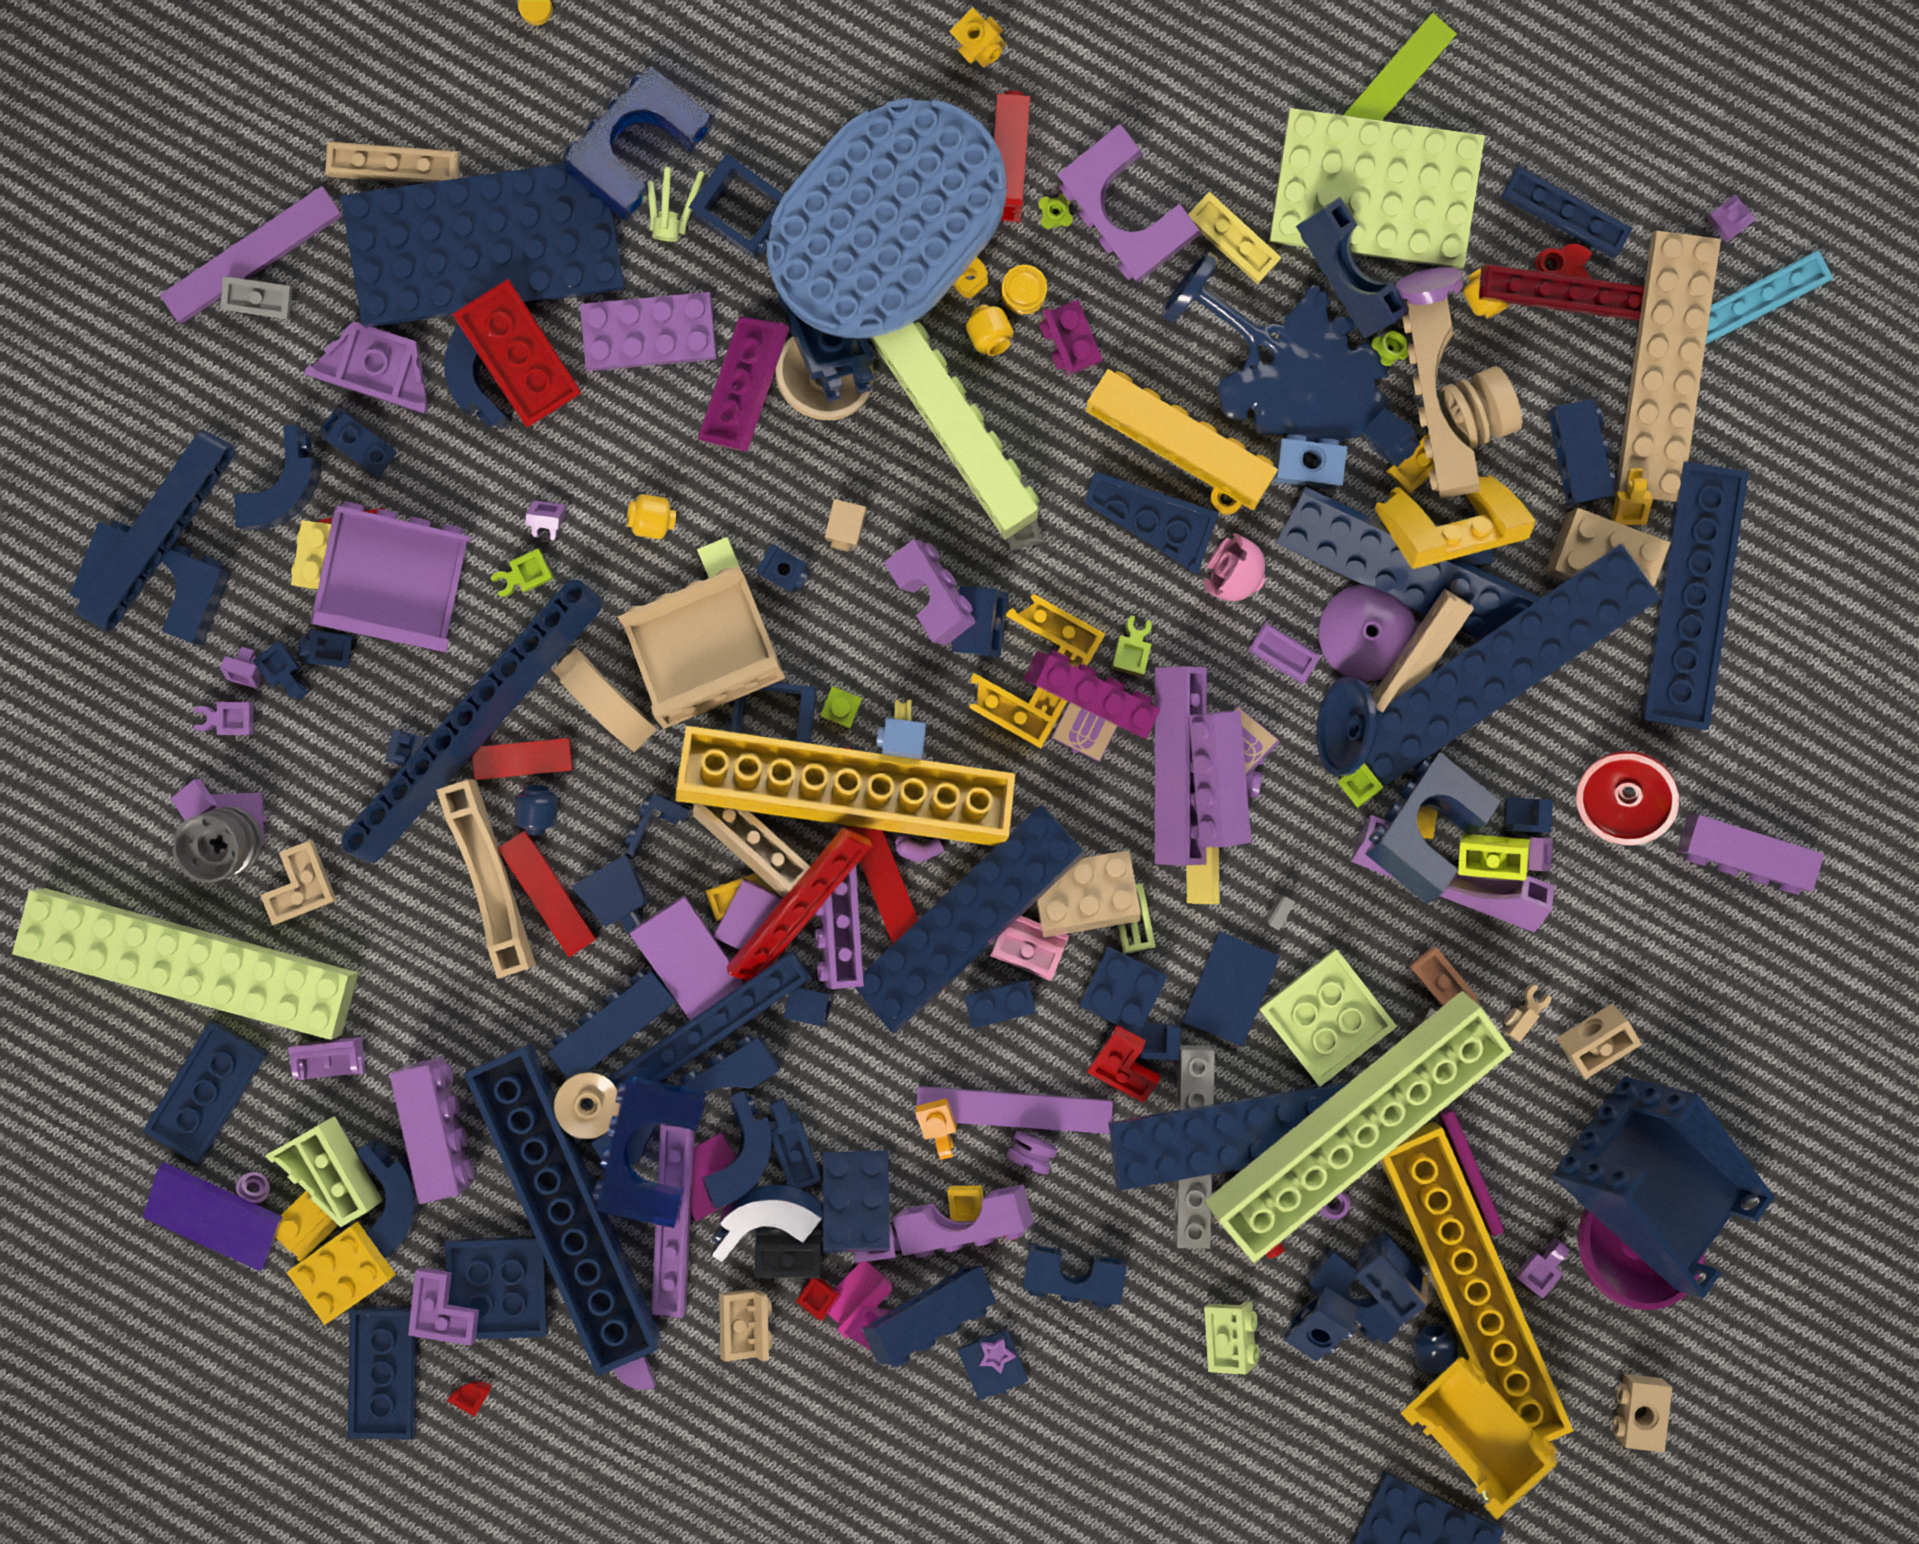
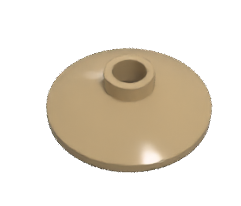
(586, 1122)

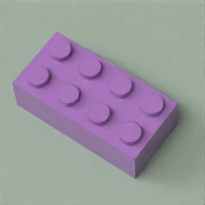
(432, 1129)

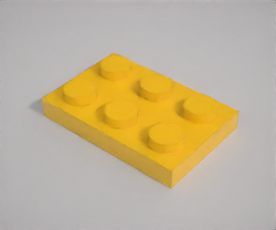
(341, 1273)

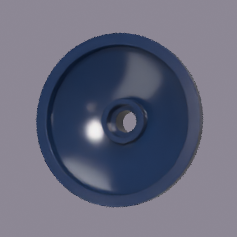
(1346, 726)

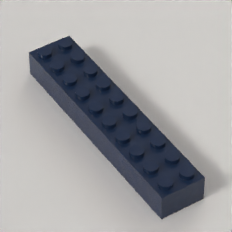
(561, 1210)

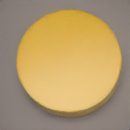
(535, 11)

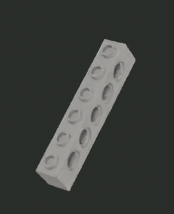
(1194, 1089)

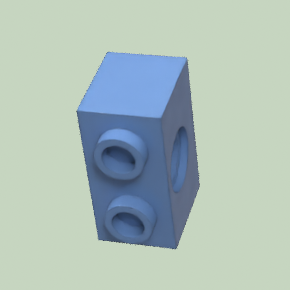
(1330, 465)
(902, 738)

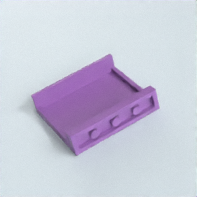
(389, 577)

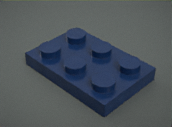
(856, 1201)

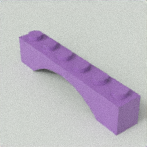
(1510, 900)

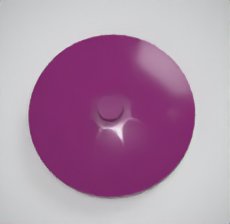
(1620, 1271)

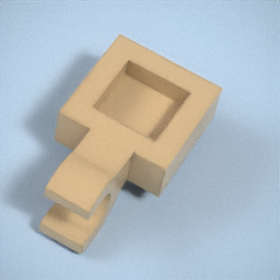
(1521, 1020)

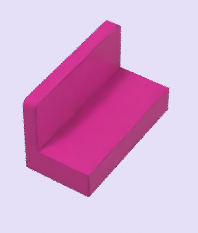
(859, 1288)

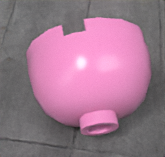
(1236, 570)

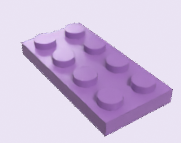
(648, 331)

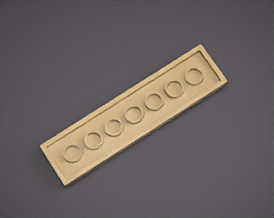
(1668, 361)

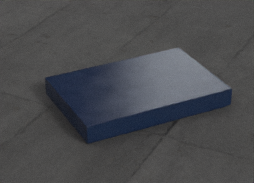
(1230, 988)

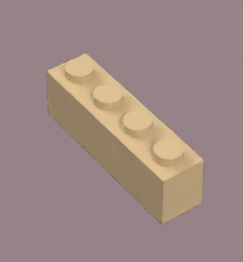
(754, 845)

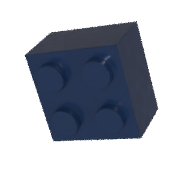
(1122, 989)

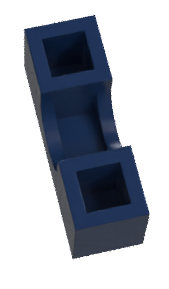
(1338, 1275)
(1100, 1284)

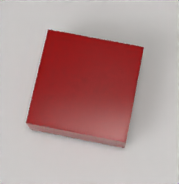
(818, 1298)

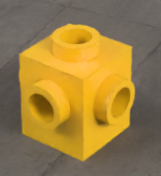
(979, 38)

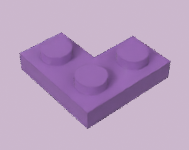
(432, 1315)

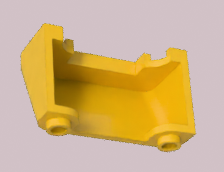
(1483, 1434)

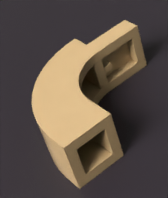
(603, 700)

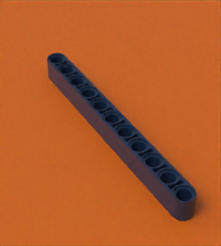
(472, 721)

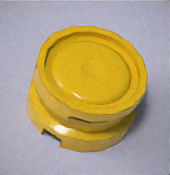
(1024, 289)

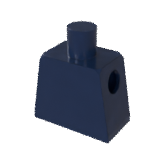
(614, 893)

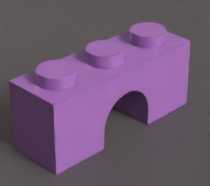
(947, 611)

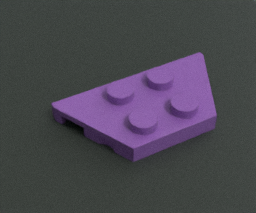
(375, 366)

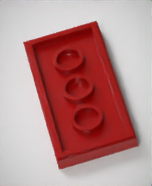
(517, 353)

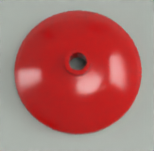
(1625, 816)

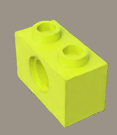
(1494, 857)

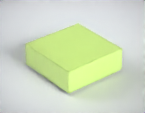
(718, 556)

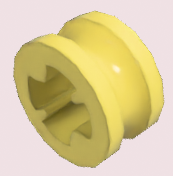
(903, 711)

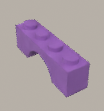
(926, 1228)

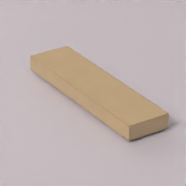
(390, 163)

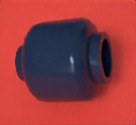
(535, 809)
(1434, 1349)

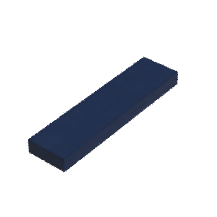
(1566, 212)

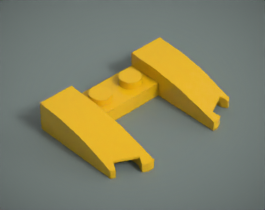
(1500, 522)
(1037, 718)

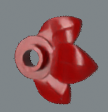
(1567, 260)

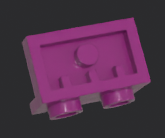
(1070, 338)

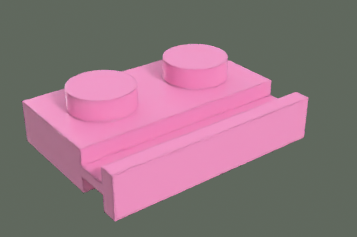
(1028, 950)

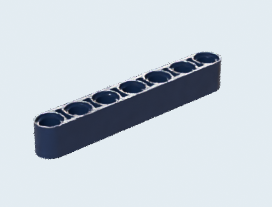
(155, 531)

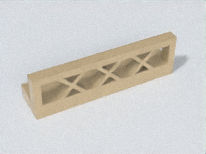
(1424, 647)

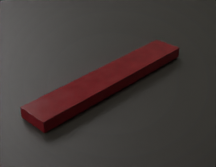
(1560, 292)

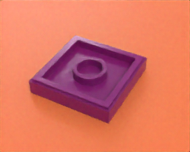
(708, 1157)

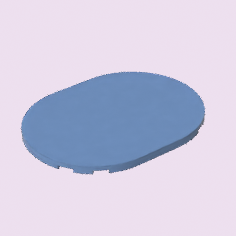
(886, 218)

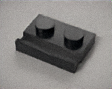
(786, 1257)

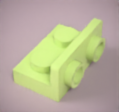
(1231, 1338)

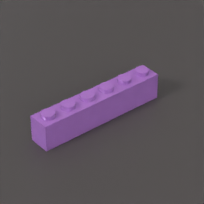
(1178, 695)

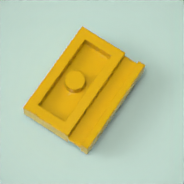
(304, 1226)

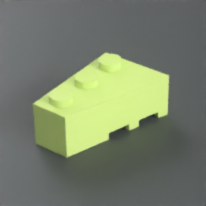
(329, 1171)

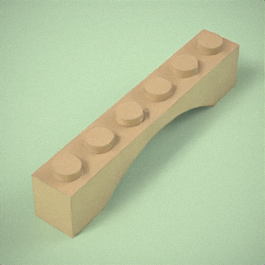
(1453, 460)
(500, 915)

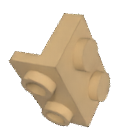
(744, 1325)

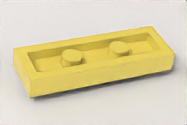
(1234, 238)

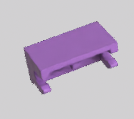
(327, 1058)

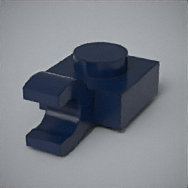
(279, 668)

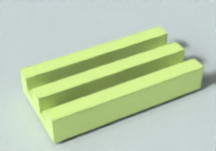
(1134, 927)

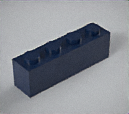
(613, 1025)
(929, 1315)

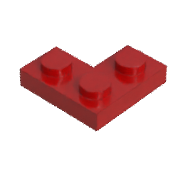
(1118, 1068)

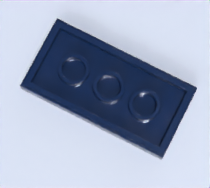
(205, 1091)
(381, 1373)

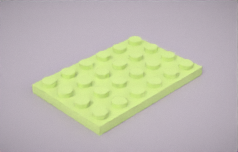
(1399, 181)

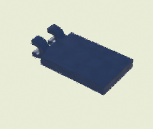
(831, 355)

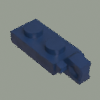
(793, 1147)

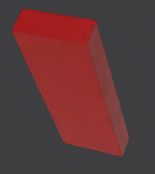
(523, 759)

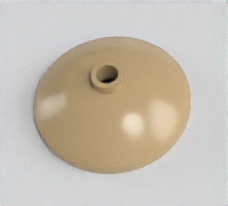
(807, 395)

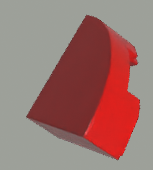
(470, 1396)

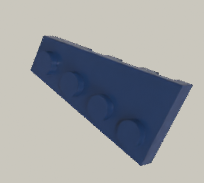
(1161, 520)

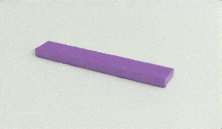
(252, 254)
(1023, 1109)
(672, 1244)

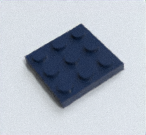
(502, 1281)

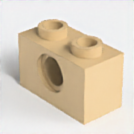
(1599, 1041)
(1651, 1429)

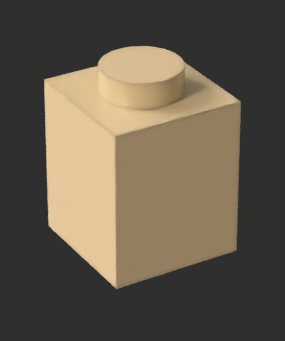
(845, 525)

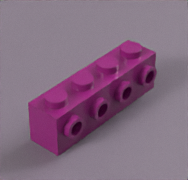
(1091, 694)

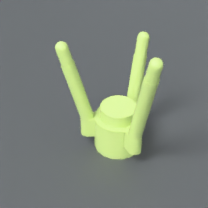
(665, 223)

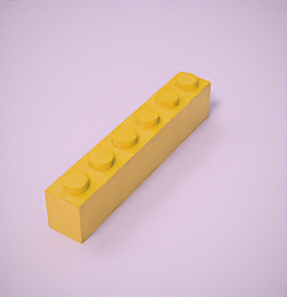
(1181, 439)

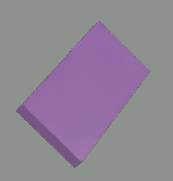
(686, 957)

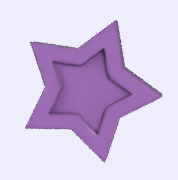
(995, 1354)

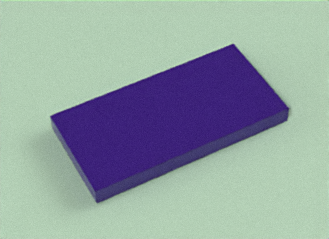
(212, 1216)

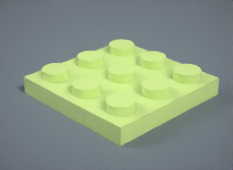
(1327, 1017)

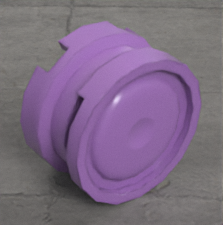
(1032, 1152)

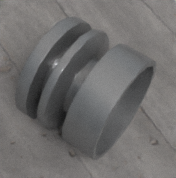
(204, 854)

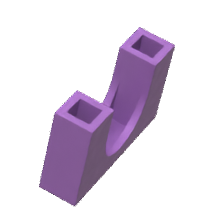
(1088, 182)

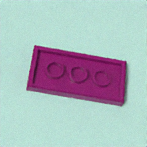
(743, 383)

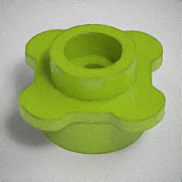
(1051, 220)
(1395, 342)

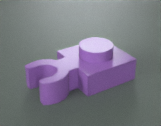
(230, 718)

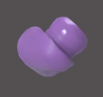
(915, 851)

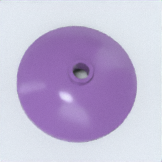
(1344, 634)

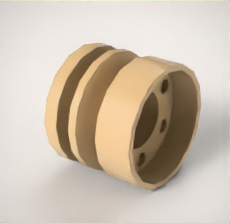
(1482, 407)

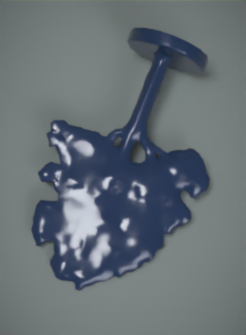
(1312, 383)

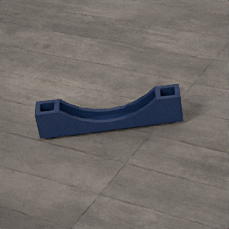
(742, 1068)

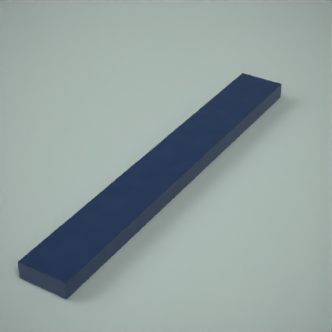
(715, 1022)

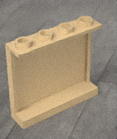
(701, 646)

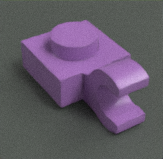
(1540, 1271)

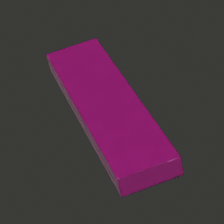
(1470, 1171)

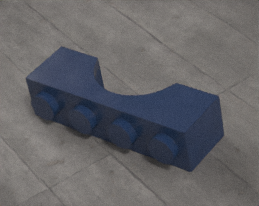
(1368, 301)

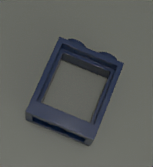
(712, 192)
(806, 712)
(1387, 1266)

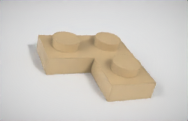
(308, 885)

